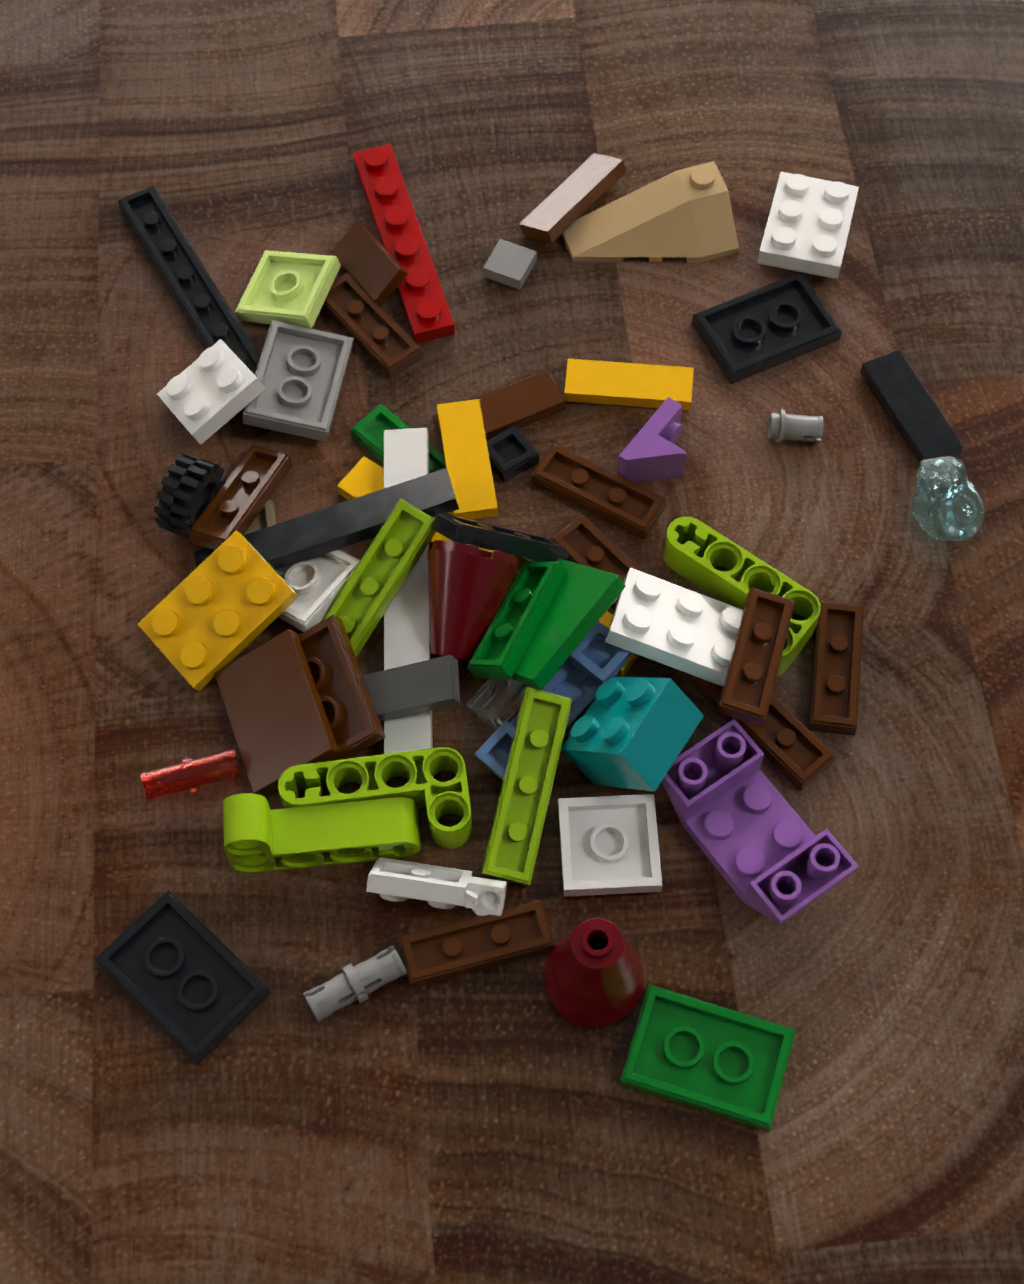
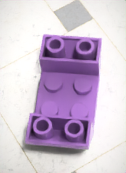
(751, 828)

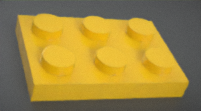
(217, 610)

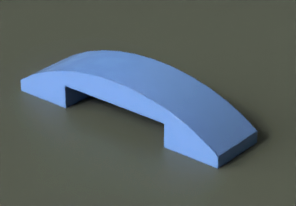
(577, 679)

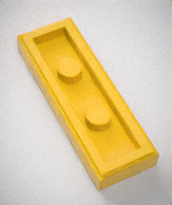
(627, 383)
(467, 458)

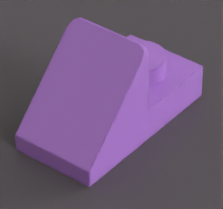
(653, 449)

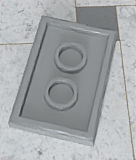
(301, 380)

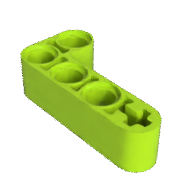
(695, 550)
(375, 772)
(317, 834)

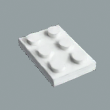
(808, 225)
(674, 626)

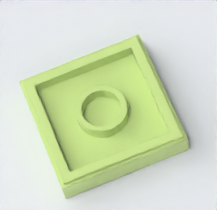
(288, 288)

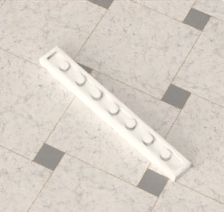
(408, 614)

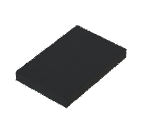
(766, 327)
(183, 977)

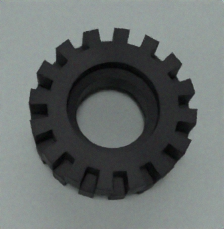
(187, 493)

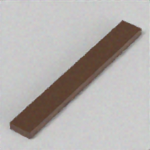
(781, 737)

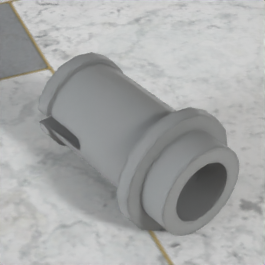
(794, 427)

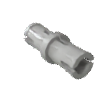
(355, 983)

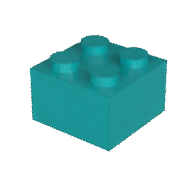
(632, 732)

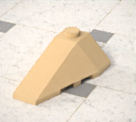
(670, 218)

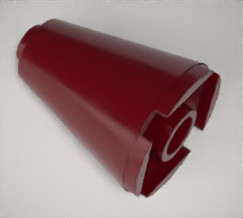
(464, 595)
(594, 975)

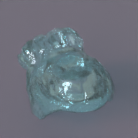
(946, 500)

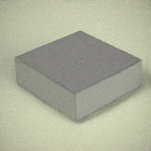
(510, 264)

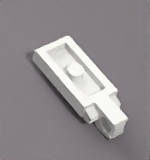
(437, 885)

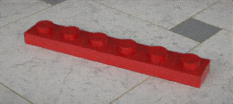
(403, 239)

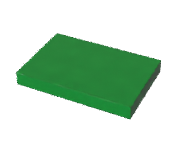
(571, 615)
(708, 1057)

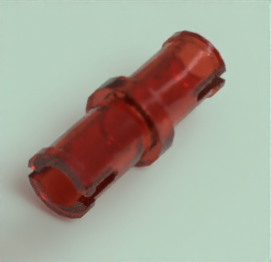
(190, 774)

